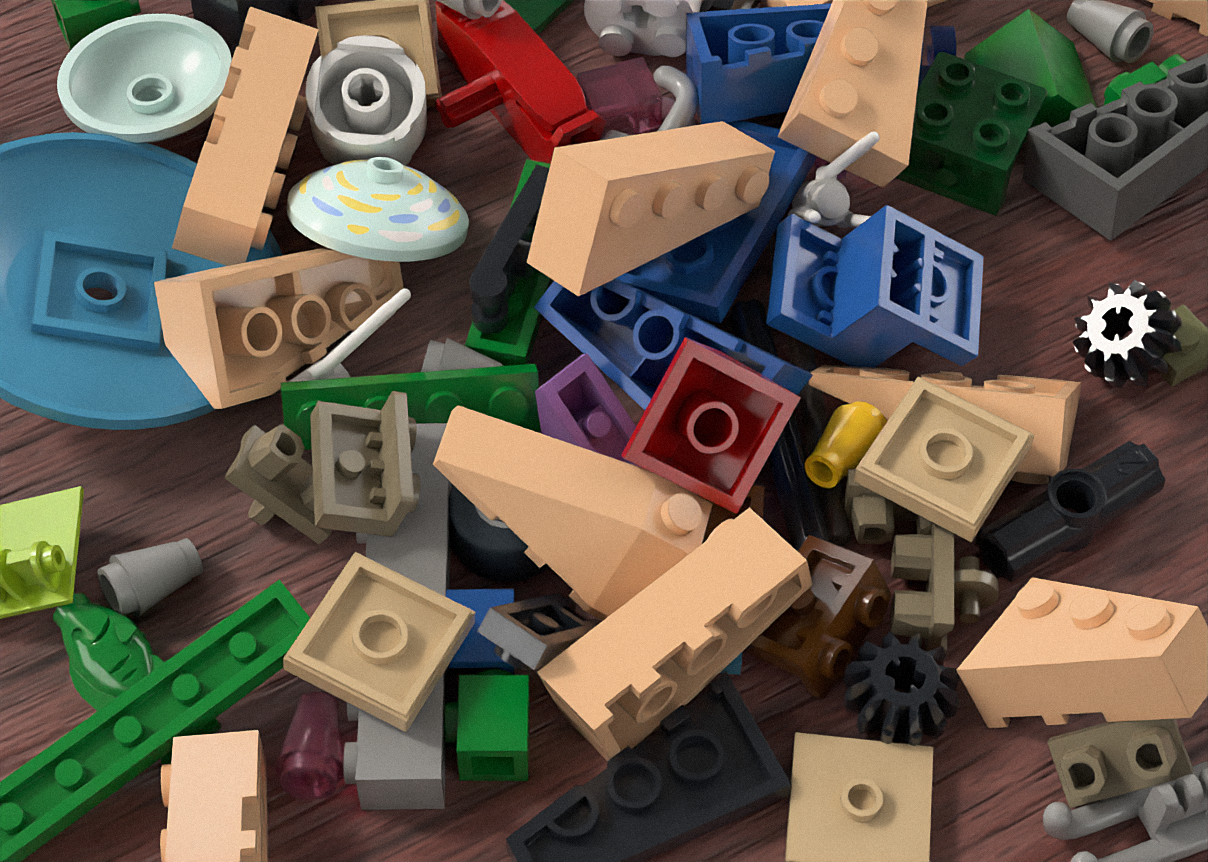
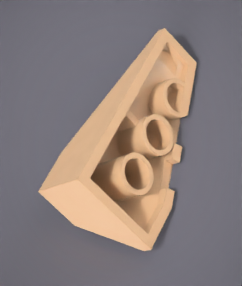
(264, 319)
(1030, 403)
(580, 512)

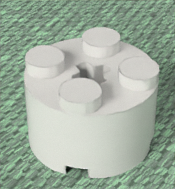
(640, 25)
(359, 74)

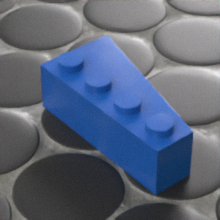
(751, 58)
(639, 335)

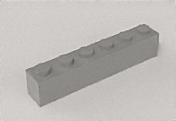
(386, 763)

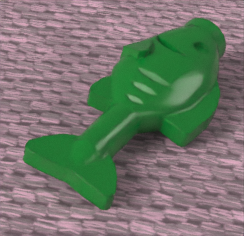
(107, 654)

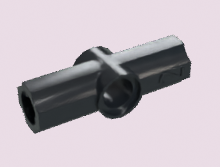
(1045, 528)

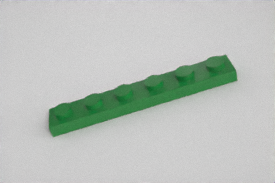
(142, 721)

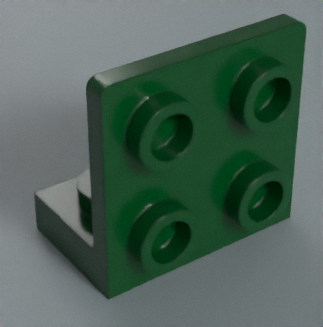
(969, 131)

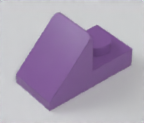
(584, 410)

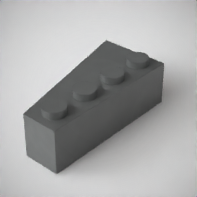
(1126, 155)

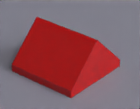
(710, 425)

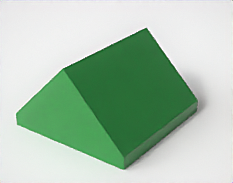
(1042, 56)

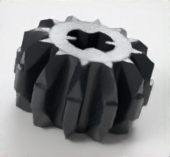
(1143, 349)
(903, 667)

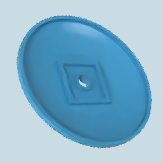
(83, 218)

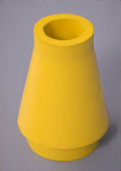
(844, 442)

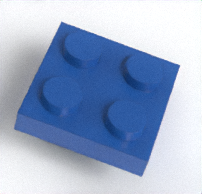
(876, 289)

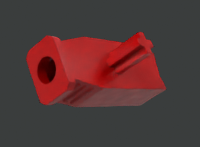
(515, 80)

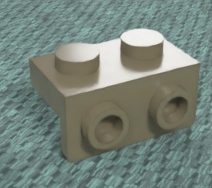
(363, 466)

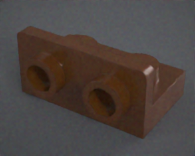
(828, 620)

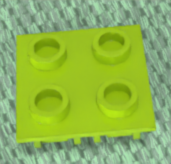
(39, 551)

